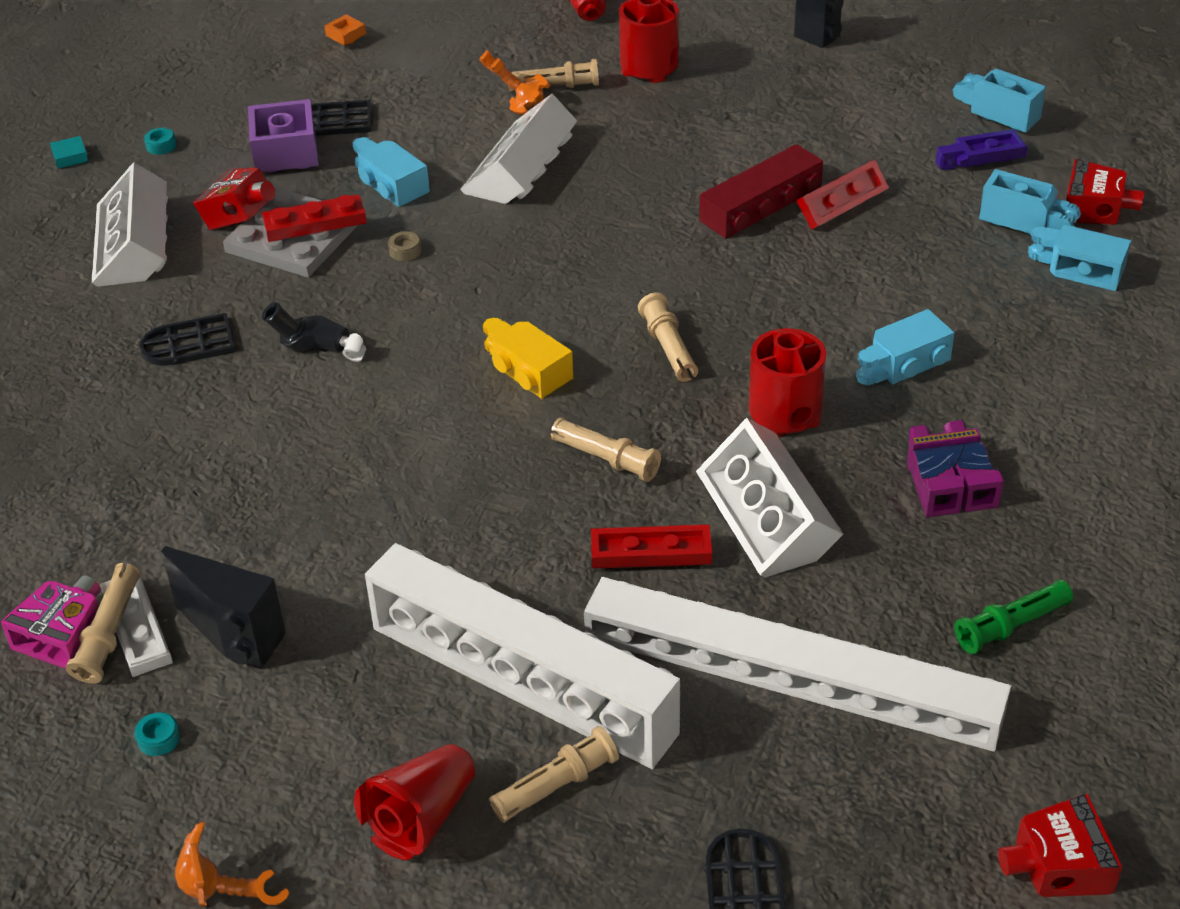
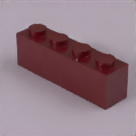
(760, 191)

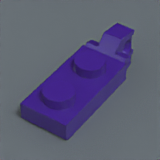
(981, 149)

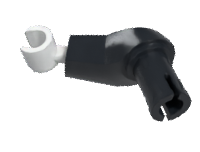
(313, 333)

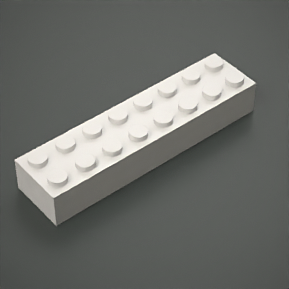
(525, 653)

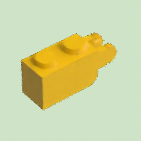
(528, 355)

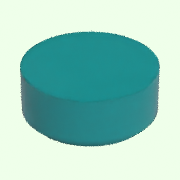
(160, 141)
(157, 734)

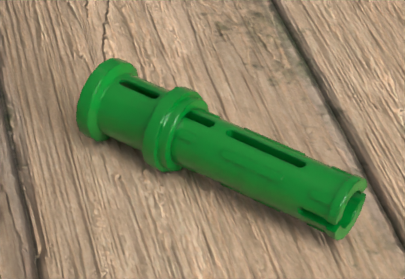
(999, 621)

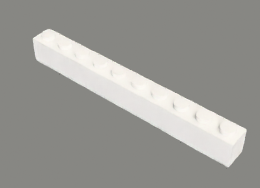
(799, 663)

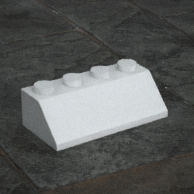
(522, 153)
(130, 229)
(768, 501)

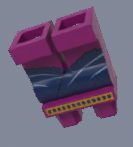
(952, 466)

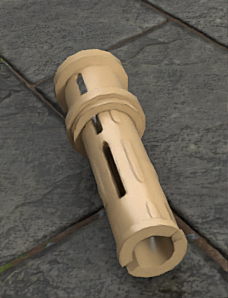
(568, 75)
(663, 327)
(620, 453)
(99, 638)
(570, 765)

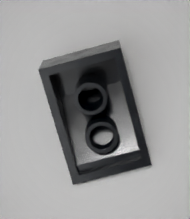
(227, 605)

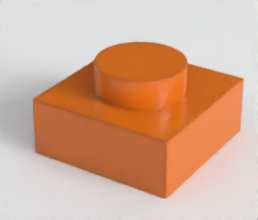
(345, 30)

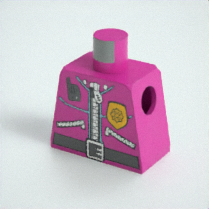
(52, 619)

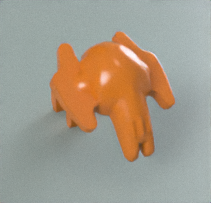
(527, 93)
(200, 878)

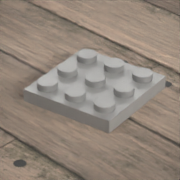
(296, 254)

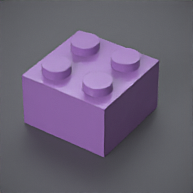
(282, 136)

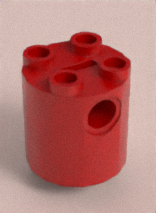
(649, 38)
(787, 380)

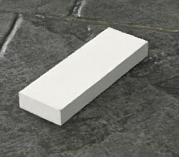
(141, 634)

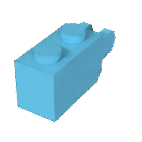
(1002, 98)
(391, 170)
(1024, 203)
(1081, 255)
(905, 349)

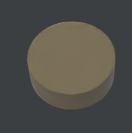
(404, 246)

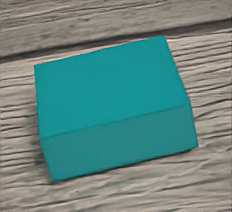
(69, 152)

